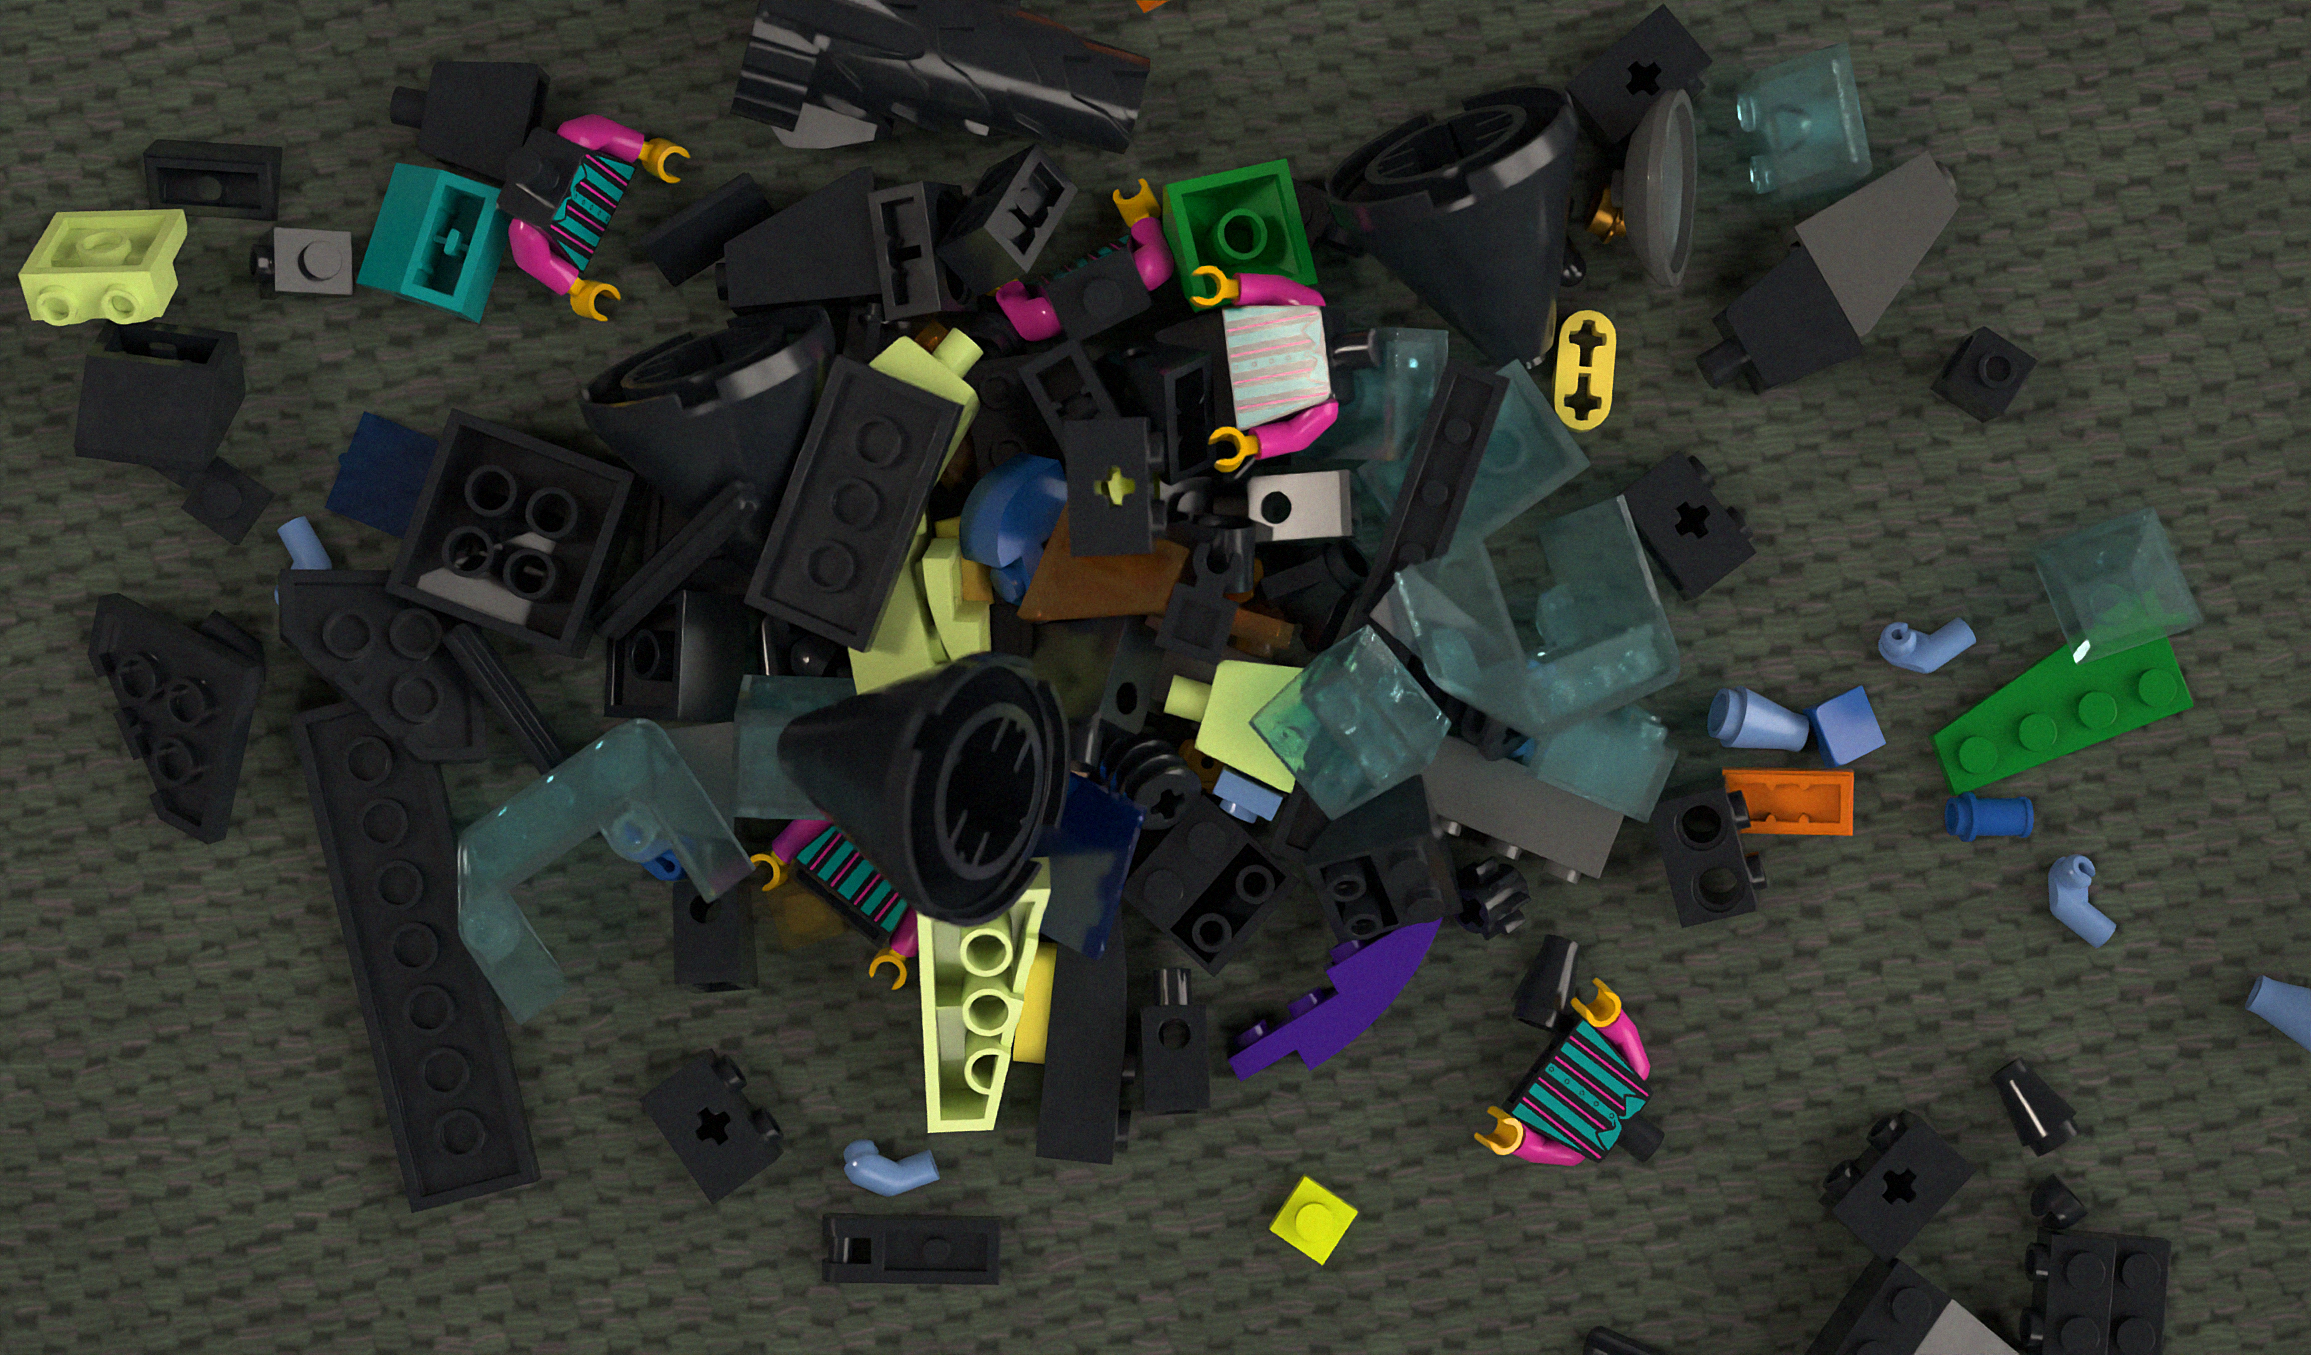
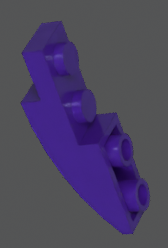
(1365, 982)

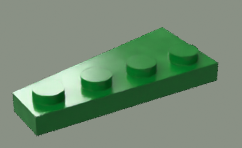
(2058, 711)

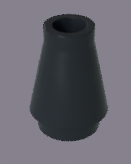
(1548, 986)
(2034, 1108)

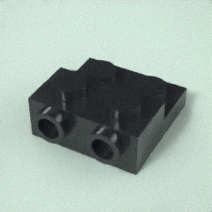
(2095, 1293)

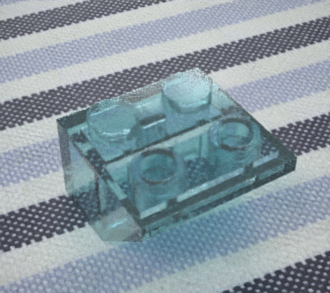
(760, 716)
(1352, 724)
(1608, 760)

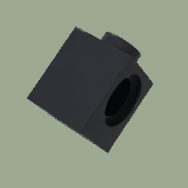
(1984, 374)

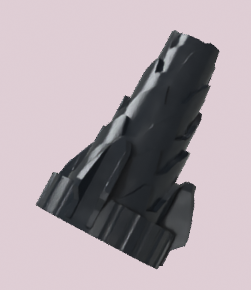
(989, 67)

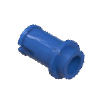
(1975, 816)

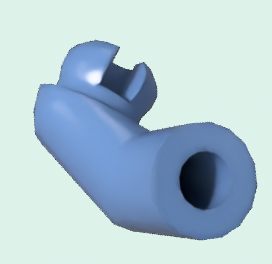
(883, 1175)

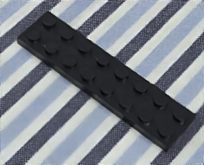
(419, 988)

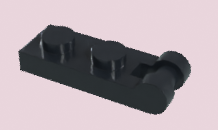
(913, 1249)

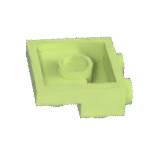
(104, 266)

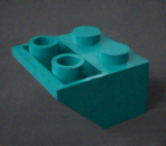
(436, 241)

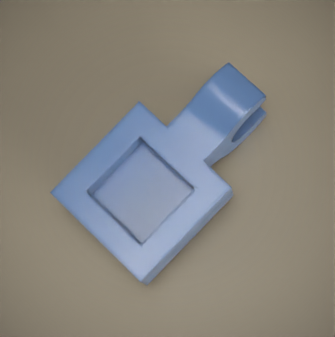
(1246, 795)

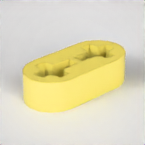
(1598, 373)
(1033, 1026)

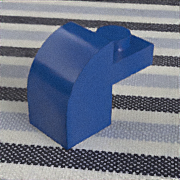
(1010, 518)

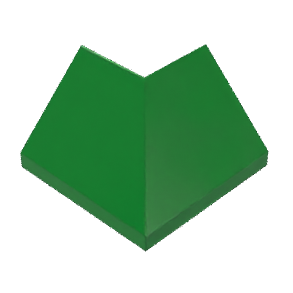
(1238, 224)

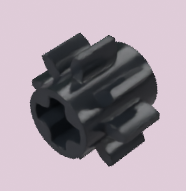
(1491, 898)

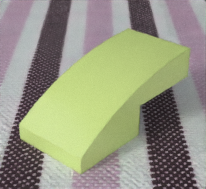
(960, 622)

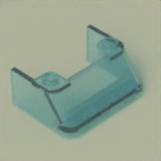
(1598, 624)
(640, 800)

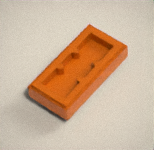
(1795, 799)

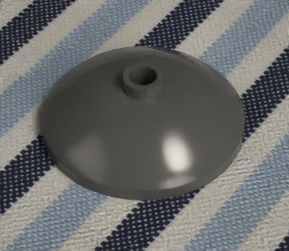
(1660, 187)

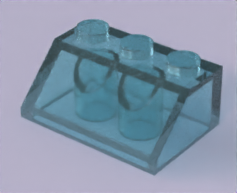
(1522, 464)

